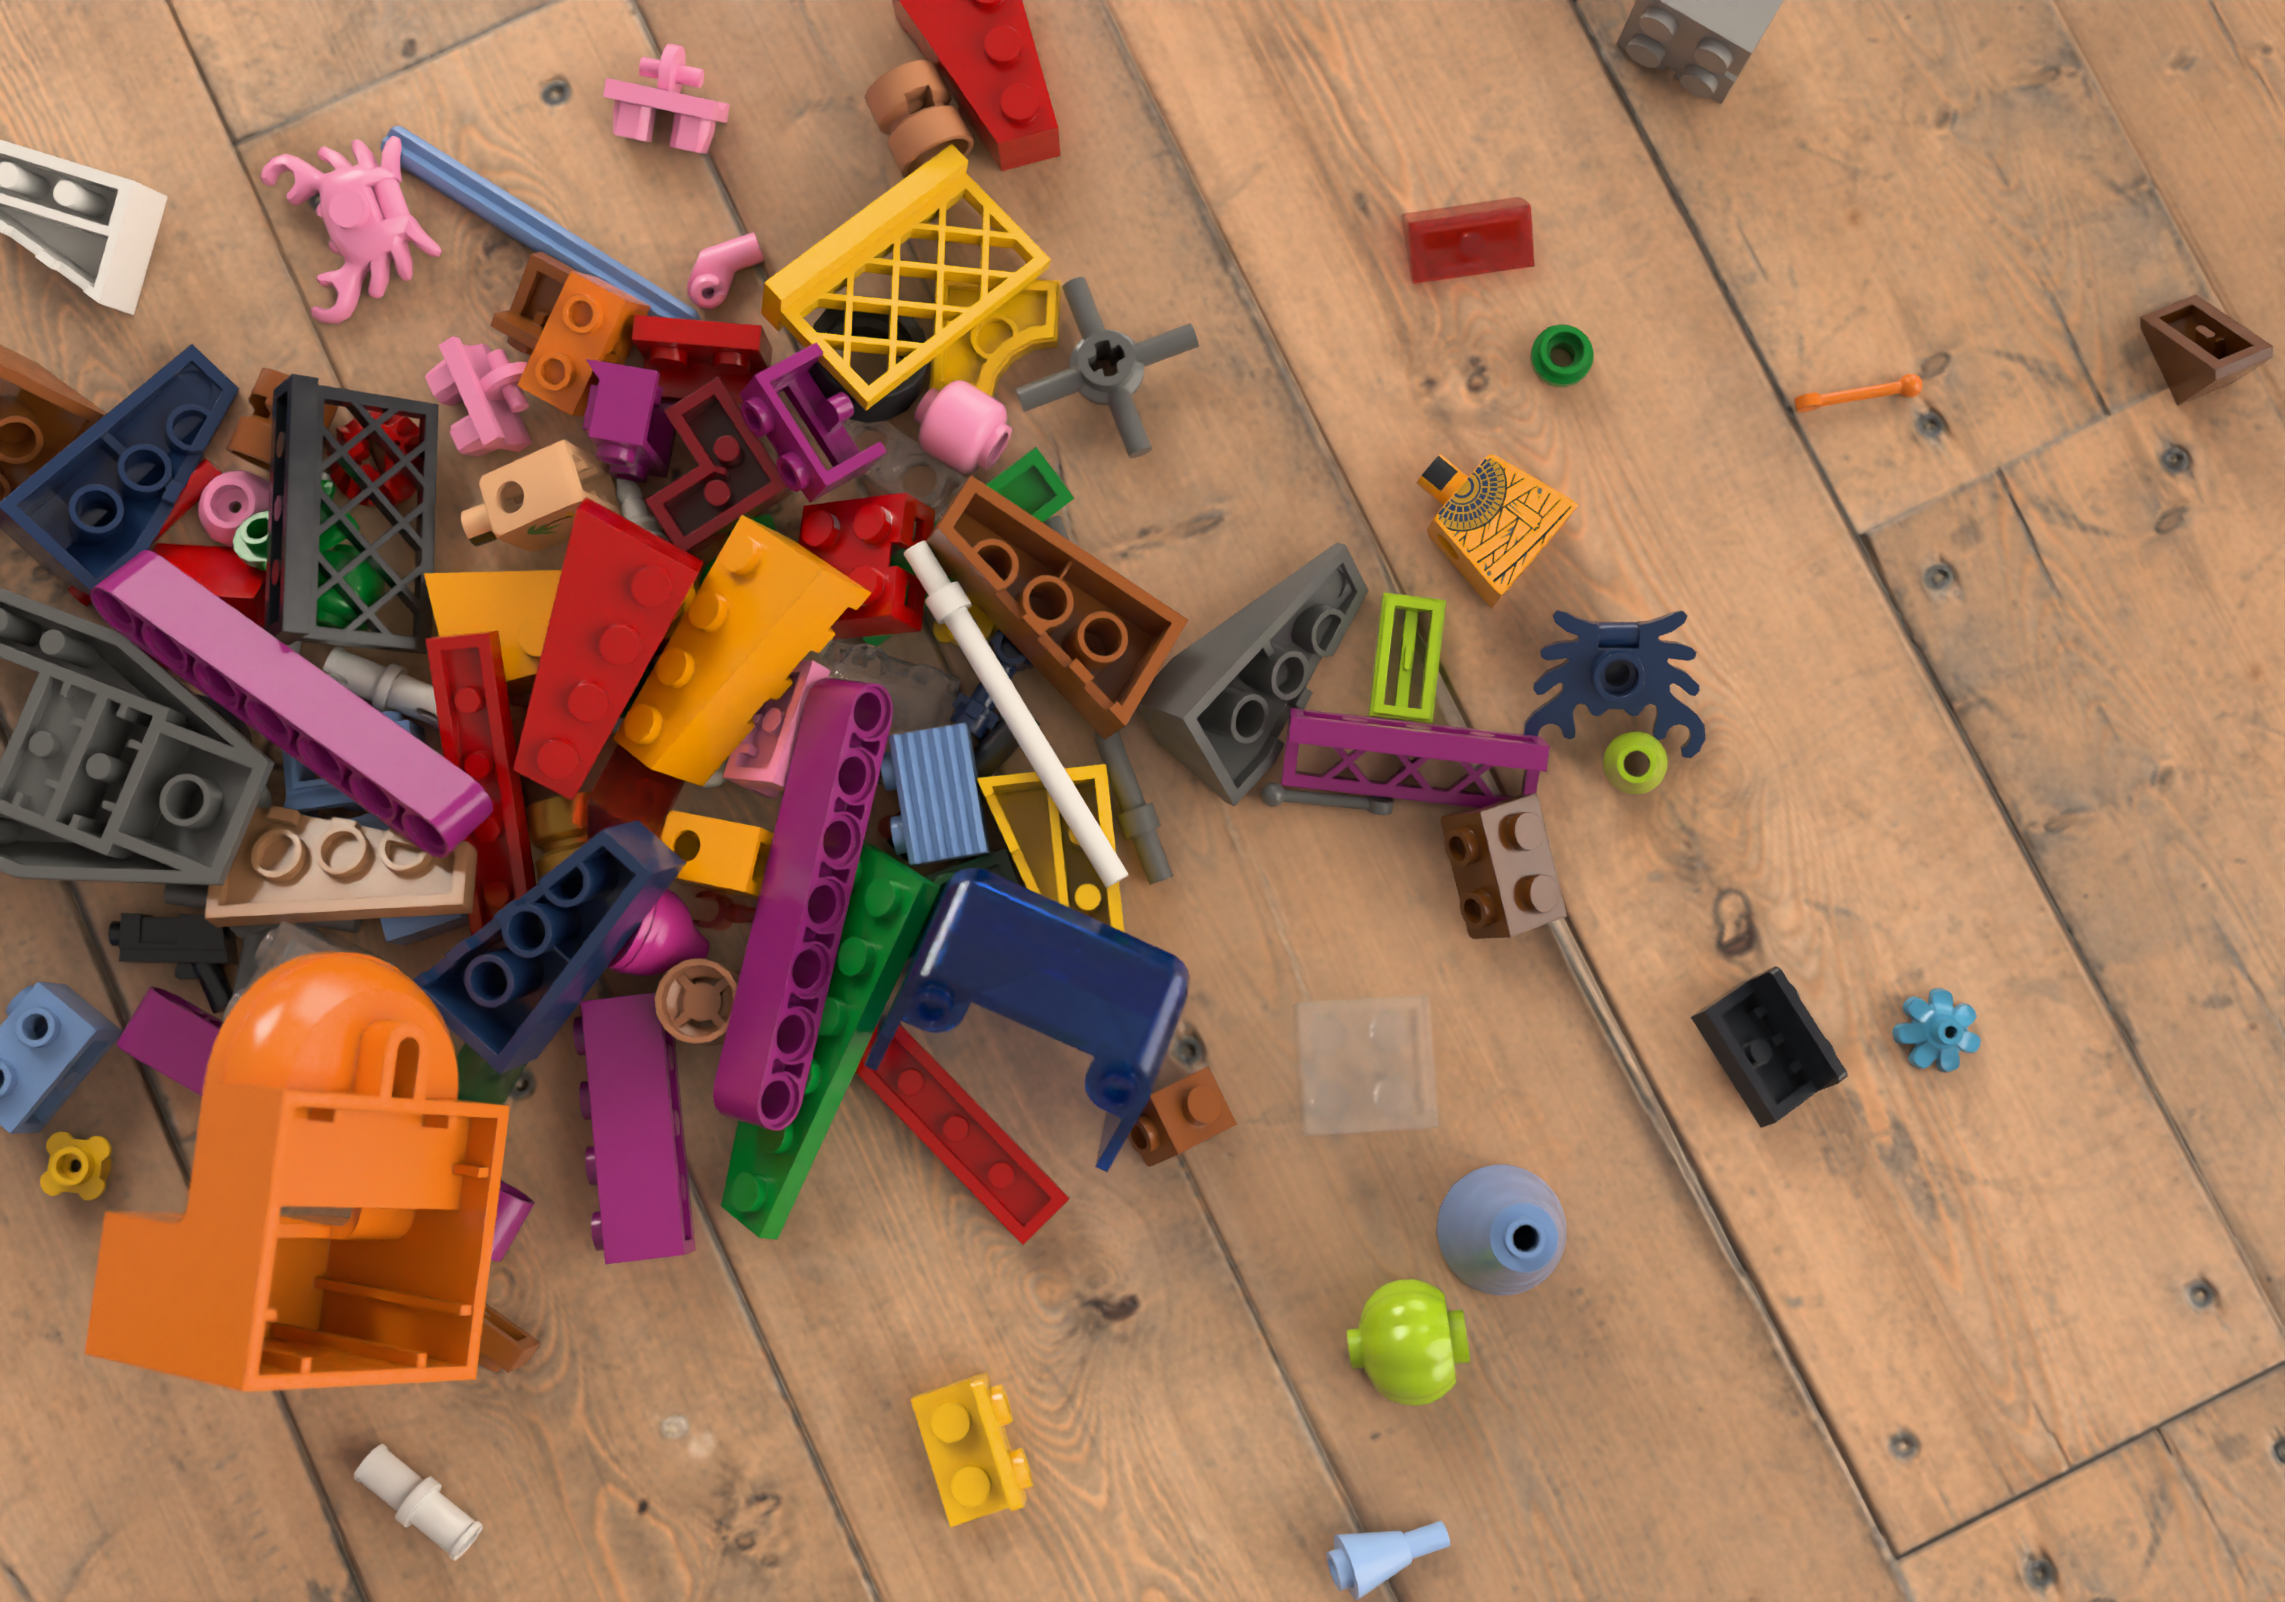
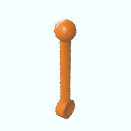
(1908, 386)

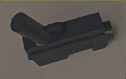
(184, 941)

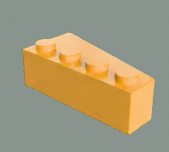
(514, 605)
(734, 651)

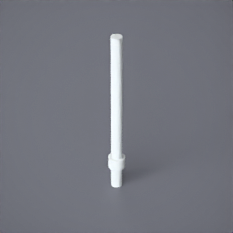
(950, 606)

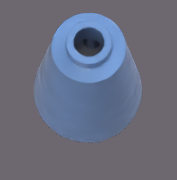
(1479, 1225)

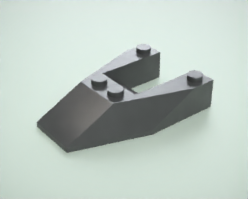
(116, 762)

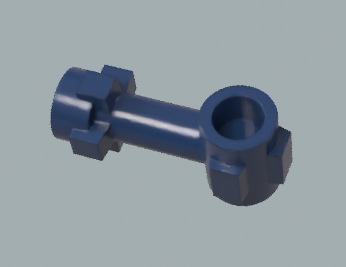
(977, 709)

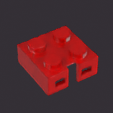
(858, 542)

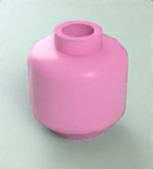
(962, 427)

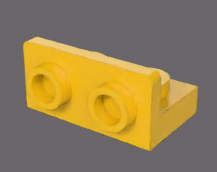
(971, 1449)

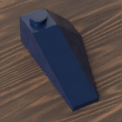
(121, 476)

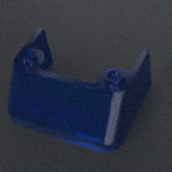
(1052, 974)

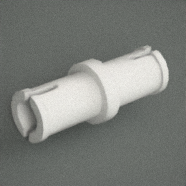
(384, 686)
(418, 1501)

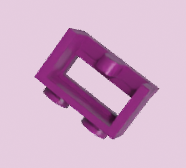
(824, 418)
(629, 422)

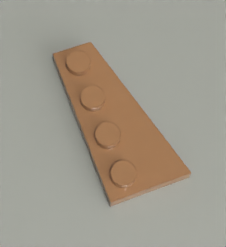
(336, 871)

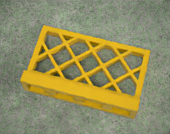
(860, 248)

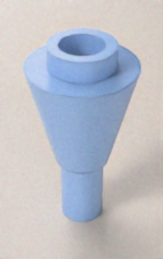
(1371, 1558)

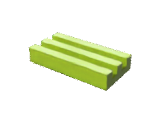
(1412, 606)

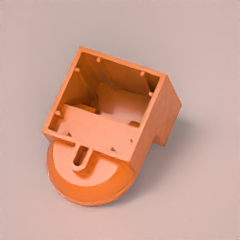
(317, 1095)

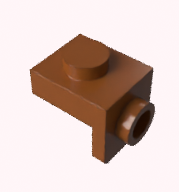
(532, 302)
(1180, 1118)

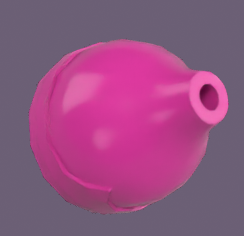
(661, 940)

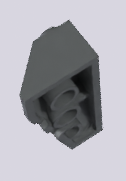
(1234, 687)

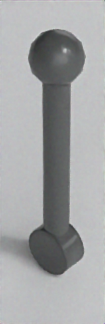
(1274, 794)

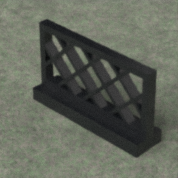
(295, 516)

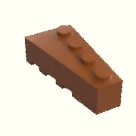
(1057, 604)

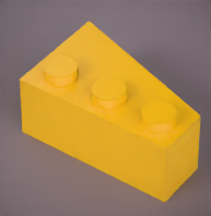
(1046, 847)

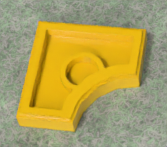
(1010, 332)

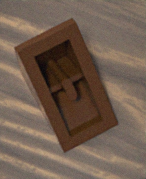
(2201, 347)

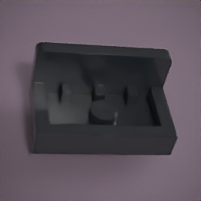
(1769, 1045)

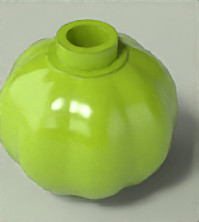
(1409, 1342)

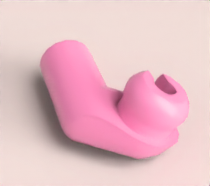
(717, 267)

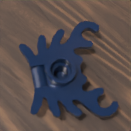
(1618, 669)

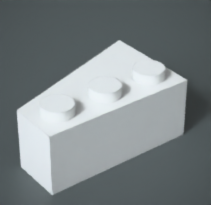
(80, 222)

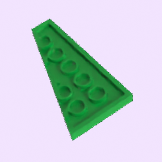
(876, 939)

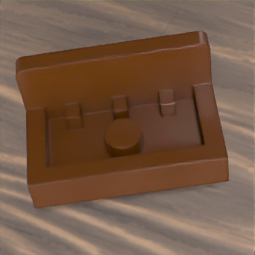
(1503, 868)

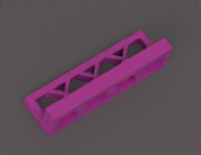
(1404, 740)

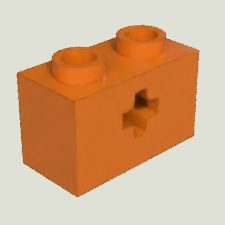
(586, 323)

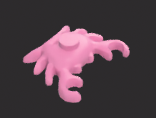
(363, 219)

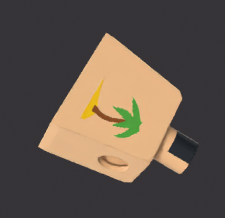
(537, 497)

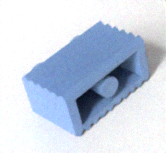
(936, 795)

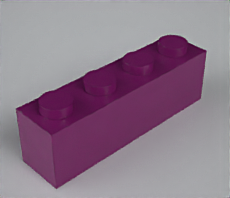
(635, 1129)

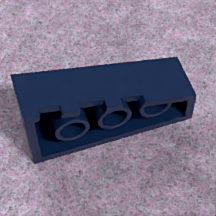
(544, 952)

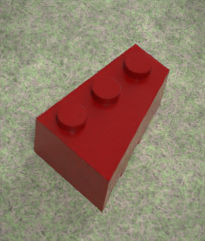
(990, 72)

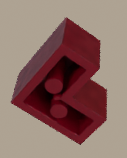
(731, 477)

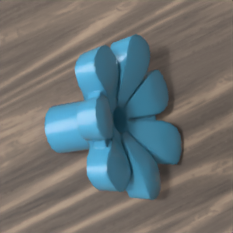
(1929, 1027)

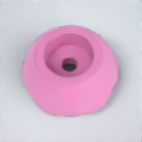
(220, 497)

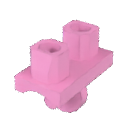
(637, 104)
(489, 392)

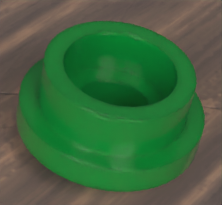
(1567, 339)

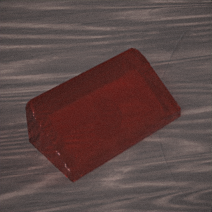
(1469, 239)
(631, 793)

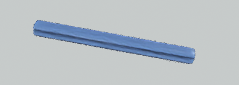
(526, 223)

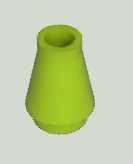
(1614, 762)

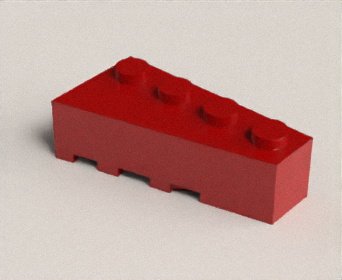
(603, 629)

